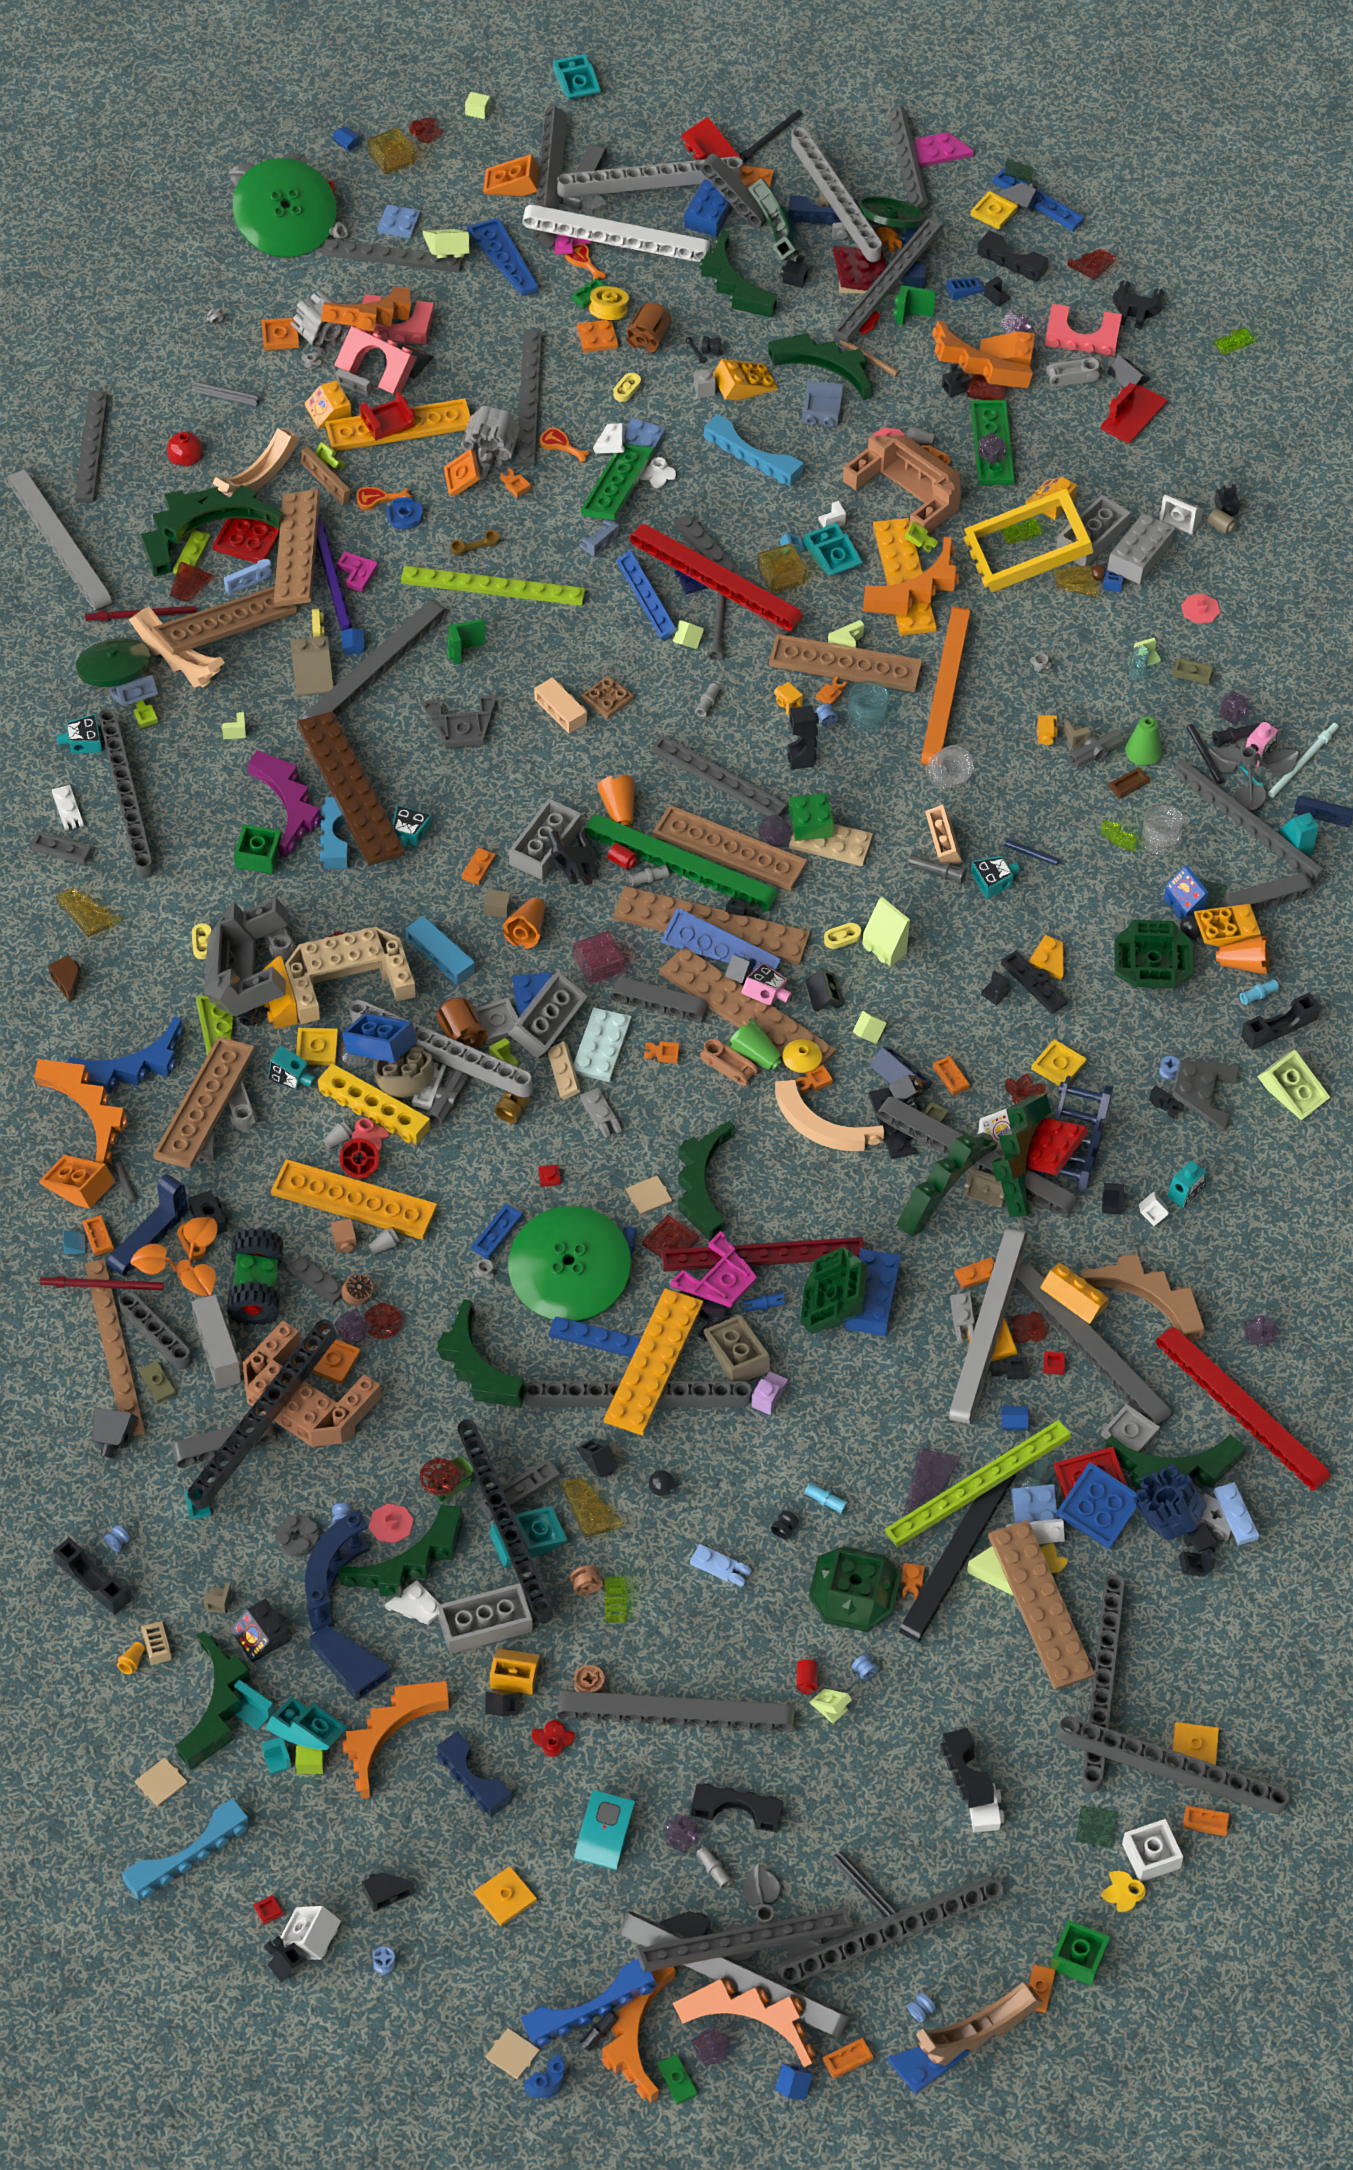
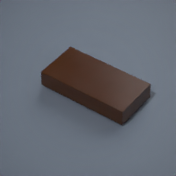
(1128, 783)

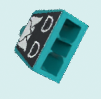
(81, 735)
(410, 825)
(993, 875)
(289, 1069)
(1191, 1179)

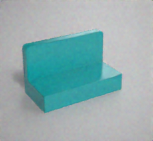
(255, 1707)

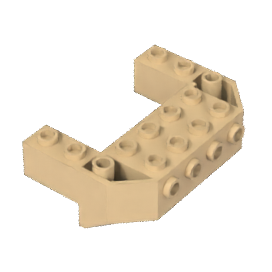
(347, 956)

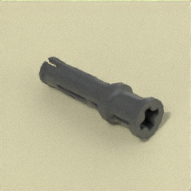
(945, 870)

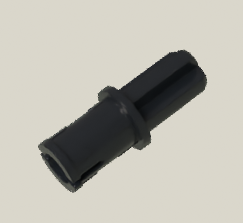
(599, 2030)

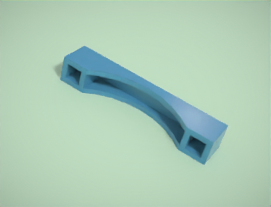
(781, 467)
(150, 1874)

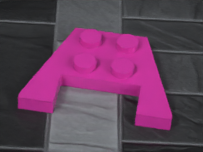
(725, 1281)

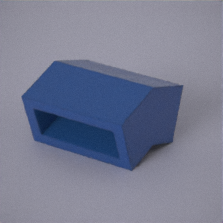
(346, 138)
(352, 641)
(1014, 1418)

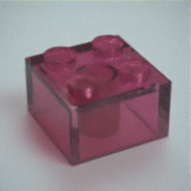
(598, 957)

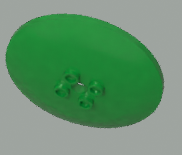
(279, 229)
(576, 1289)

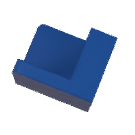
(794, 2081)

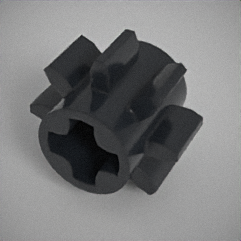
(250, 1017)

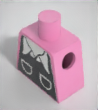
(1265, 738)
(766, 986)

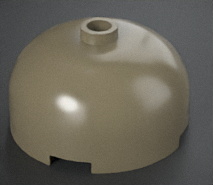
(406, 1076)

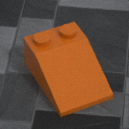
(513, 177)
(1011, 347)
(78, 1180)

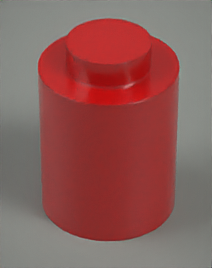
(622, 856)
(807, 1676)

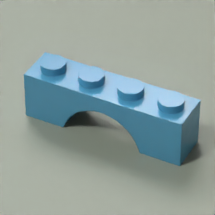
(335, 851)

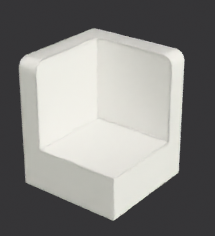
(837, 515)
(1153, 1208)

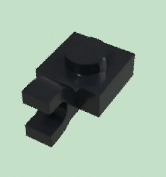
(742, 907)
(1163, 1100)
(1014, 1368)

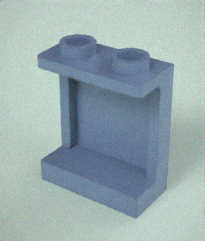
(822, 403)
(134, 691)

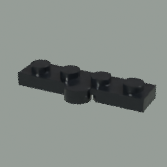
(1034, 981)

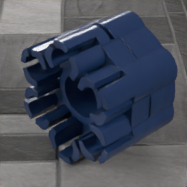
(1170, 1505)

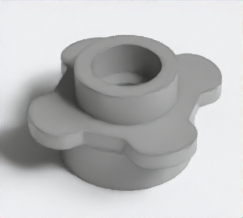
(343, 232)
(215, 316)
(311, 360)
(1040, 657)
(485, 1264)

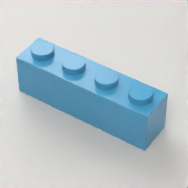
(440, 950)

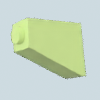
(987, 1568)

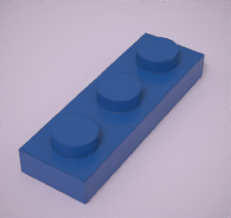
(497, 1231)

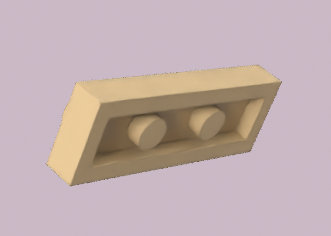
(563, 1070)

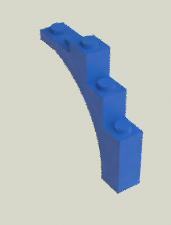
(133, 1068)

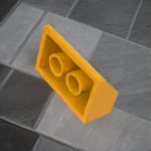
(282, 1010)
(1075, 1293)

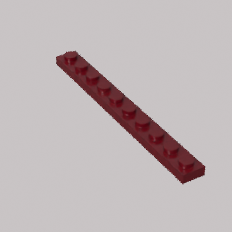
(759, 1253)

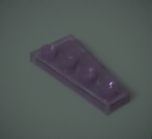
(929, 1477)

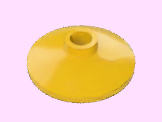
(799, 1061)

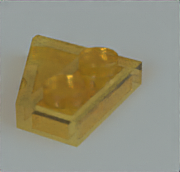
(1076, 580)

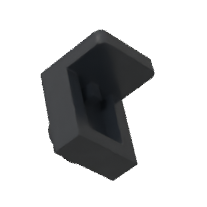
(1196, 1564)

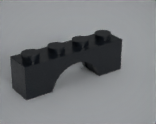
(1028, 265)
(803, 723)
(1298, 1014)
(105, 1589)
(974, 1785)
(712, 1800)

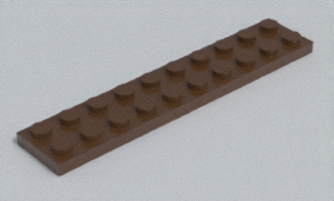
(350, 788)

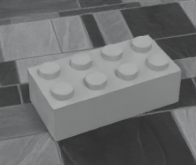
(1103, 523)
(1141, 548)
(533, 849)
(547, 1014)
(217, 1341)
(484, 1618)

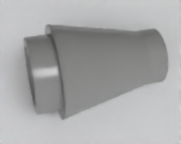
(920, 436)
(338, 1135)
(384, 1241)

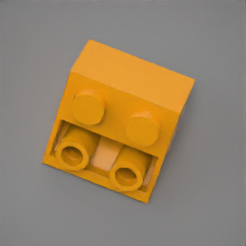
(514, 1671)

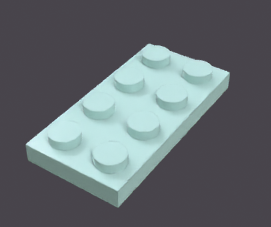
(601, 1044)

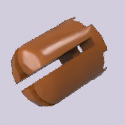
(648, 327)
(461, 1022)

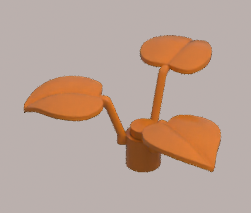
(199, 1280)

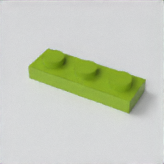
(193, 549)

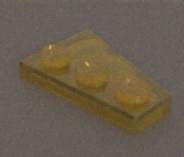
(86, 914)
(588, 1509)

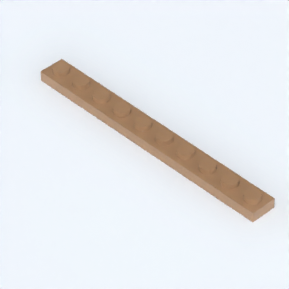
(114, 1344)

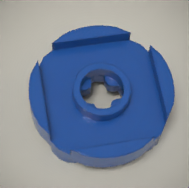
(411, 519)

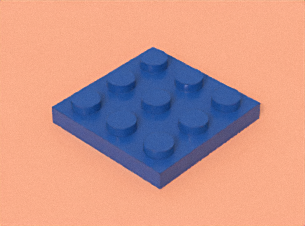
(1098, 1505)

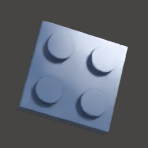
(399, 221)
(643, 433)
(1034, 1503)

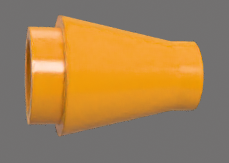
(130, 1659)

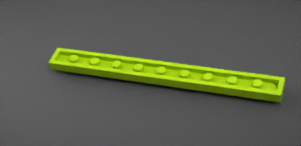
(493, 585)
(977, 1483)

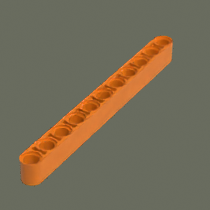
(946, 683)

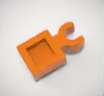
(888, 237)
(515, 484)
(831, 693)
(666, 1051)
(815, 1079)
(912, 1577)

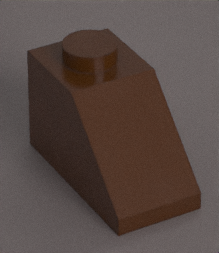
(66, 976)

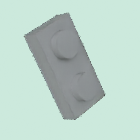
(353, 382)

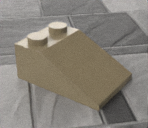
(311, 666)
(738, 1350)

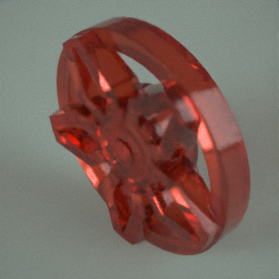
(383, 1320)
(439, 1476)

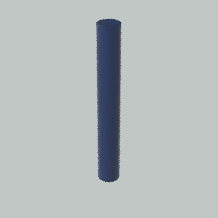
(1031, 852)

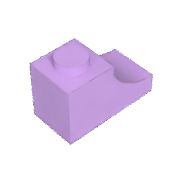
(768, 1392)

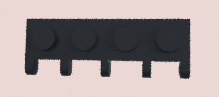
(894, 1139)

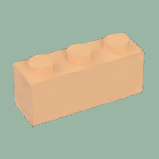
(560, 705)
(943, 835)

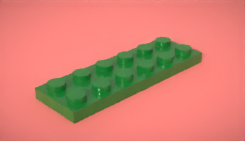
(990, 417)
(617, 482)

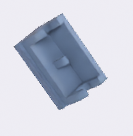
(601, 538)

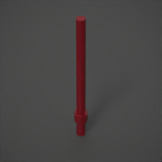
(104, 615)
(62, 1281)

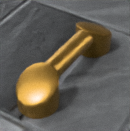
(458, 547)

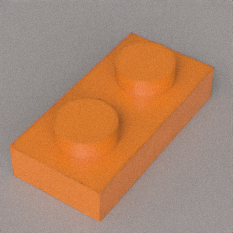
(478, 866)
(975, 1273)

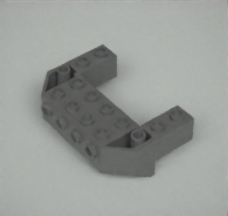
(231, 955)

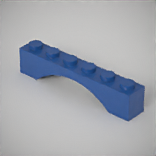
(547, 2023)

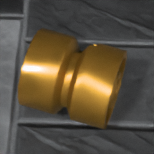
(511, 1107)

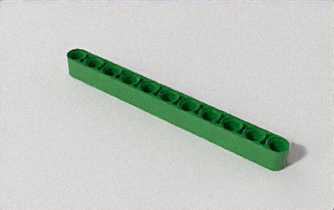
(681, 862)

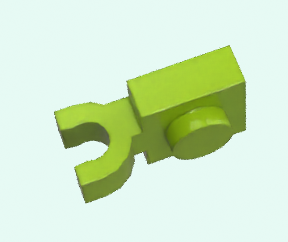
(327, 456)
(918, 536)
(144, 714)

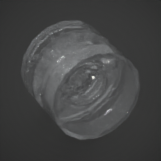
(959, 764)
(1162, 829)

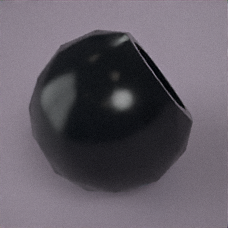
(1190, 926)
(661, 1483)

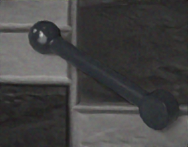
(702, 360)

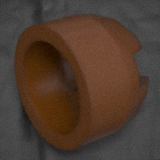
(1098, 572)

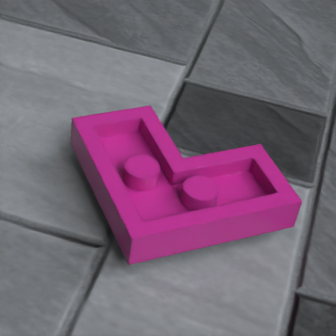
(565, 244)
(360, 570)

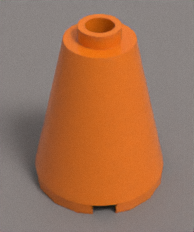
(618, 798)
(525, 924)
(1246, 955)

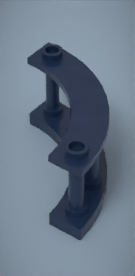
(1092, 1141)
(334, 1549)

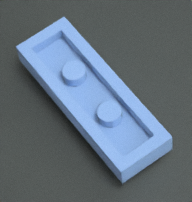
(1236, 1513)

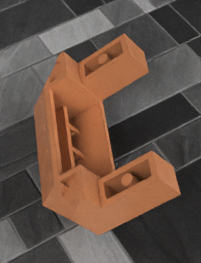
(914, 471)
(308, 1412)

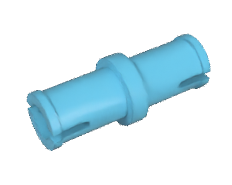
(1259, 991)
(825, 1497)

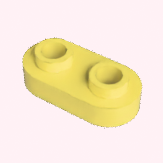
(624, 390)
(317, 618)
(841, 935)
(200, 942)

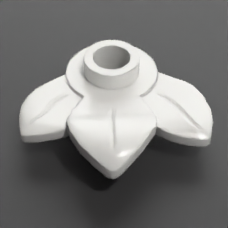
(656, 474)

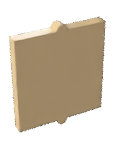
(648, 1195)
(161, 1782)
(512, 2053)

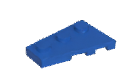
(526, 989)
(918, 2069)

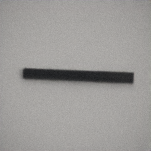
(1204, 753)

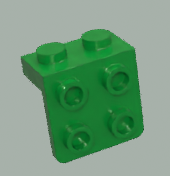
(914, 301)
(464, 636)

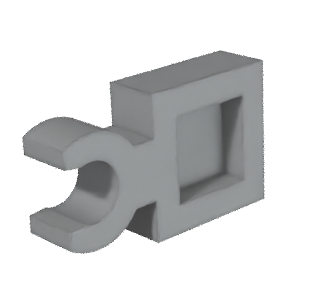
(482, 459)

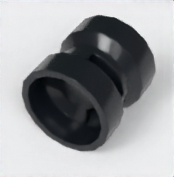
(715, 345)
(784, 1525)

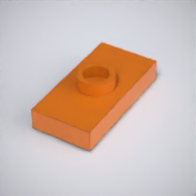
(951, 1075)
(98, 1235)
(1206, 1820)
(1042, 1982)
(848, 2058)

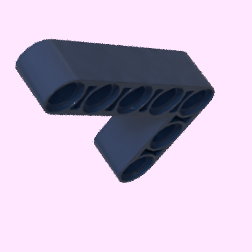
(155, 1227)

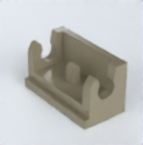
(984, 1188)

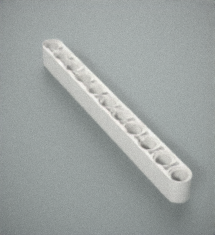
(615, 233)

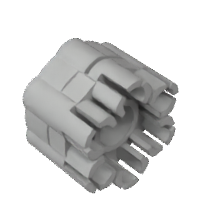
(317, 332)
(493, 430)

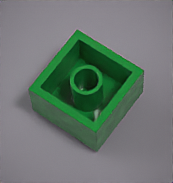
(811, 817)
(257, 849)
(1079, 1952)

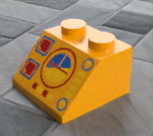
(328, 404)
(1050, 487)

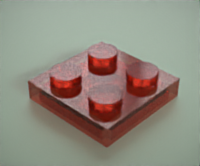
(669, 1235)

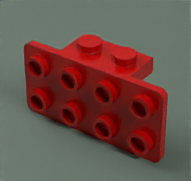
(705, 140)
(1132, 412)

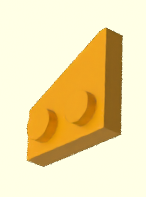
(1049, 957)

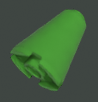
(1145, 743)
(755, 1045)

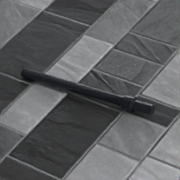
(746, 154)

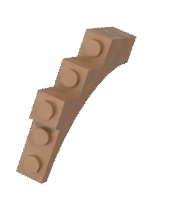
(1153, 1287)
(999, 2018)

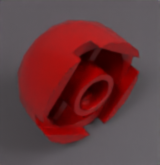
(184, 449)
(363, 1167)

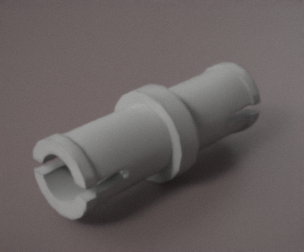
(707, 700)
(648, 875)
(714, 1868)

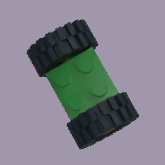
(254, 1289)

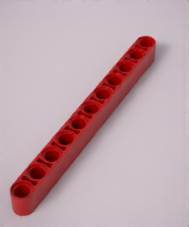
(716, 577)
(1244, 1408)

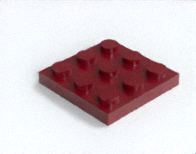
(855, 270)

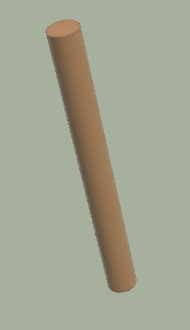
(872, 359)

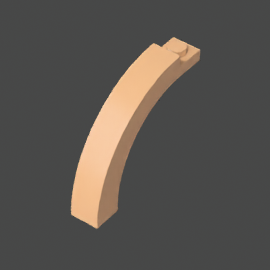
(265, 467)
(819, 1129)

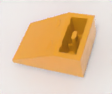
(743, 379)
(1227, 924)

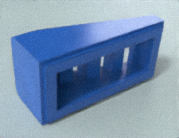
(955, 289)
(1112, 585)

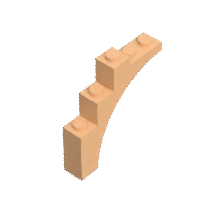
(194, 665)

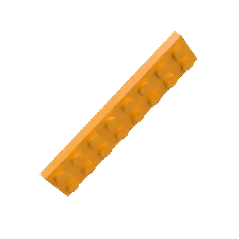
(429, 421)
(902, 564)
(354, 1199)
(653, 1362)

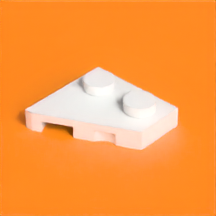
(611, 439)
(415, 1603)

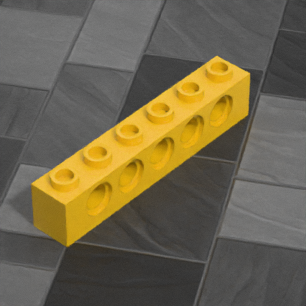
(384, 1105)

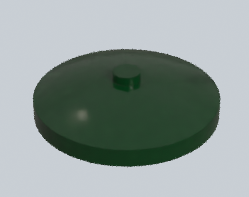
(891, 212)
(113, 662)

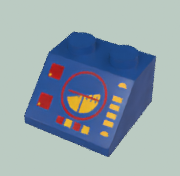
(1185, 893)

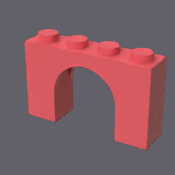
(412, 331)
(1100, 342)
(398, 360)

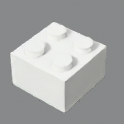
(1152, 1850)

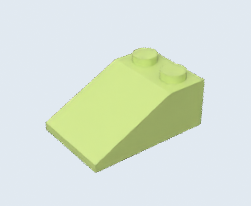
(447, 242)
(887, 933)
(1294, 1085)

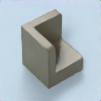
(1076, 735)
(496, 903)
(218, 1599)

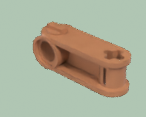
(728, 1061)

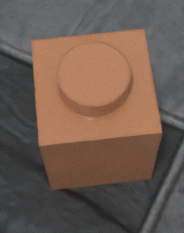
(343, 1235)

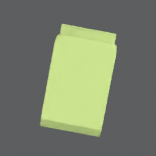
(847, 635)
(831, 1703)

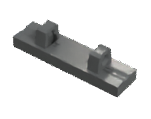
(525, 1485)

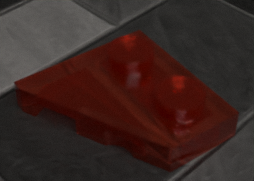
(1092, 263)
(981, 390)
(188, 581)

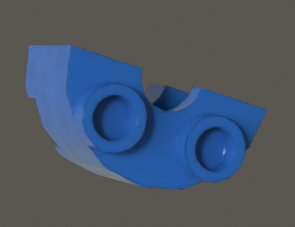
(549, 2083)

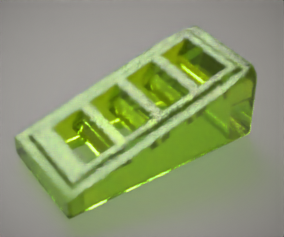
(615, 1586)

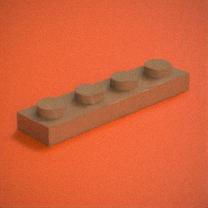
(325, 475)

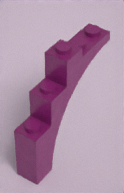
(295, 797)

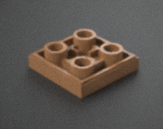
(607, 697)

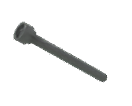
(715, 652)

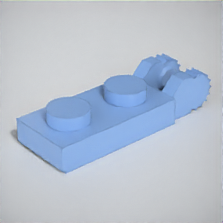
(248, 576)
(719, 1565)

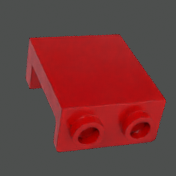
(388, 417)

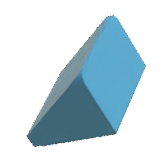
(794, 539)
(73, 1242)

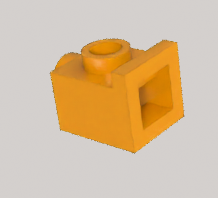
(788, 697)
(1046, 729)

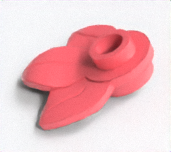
(366, 1129)

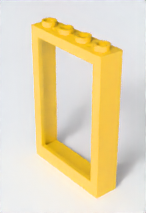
(1036, 565)

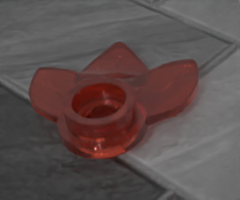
(425, 129)
(1023, 1087)
(1028, 1328)

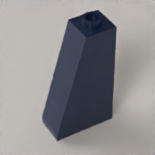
(351, 1664)

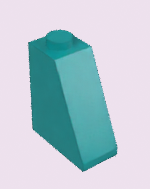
(1301, 833)

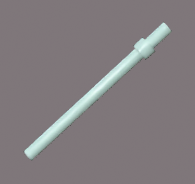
(1323, 738)

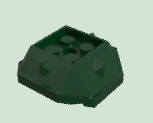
(1153, 955)
(834, 1291)
(853, 1605)

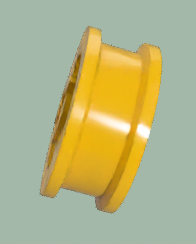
(608, 303)

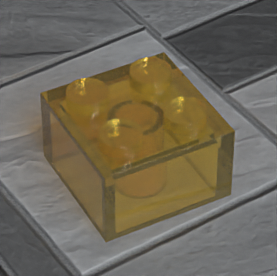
(391, 150)
(781, 568)

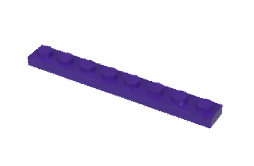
(333, 582)

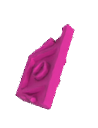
(940, 149)

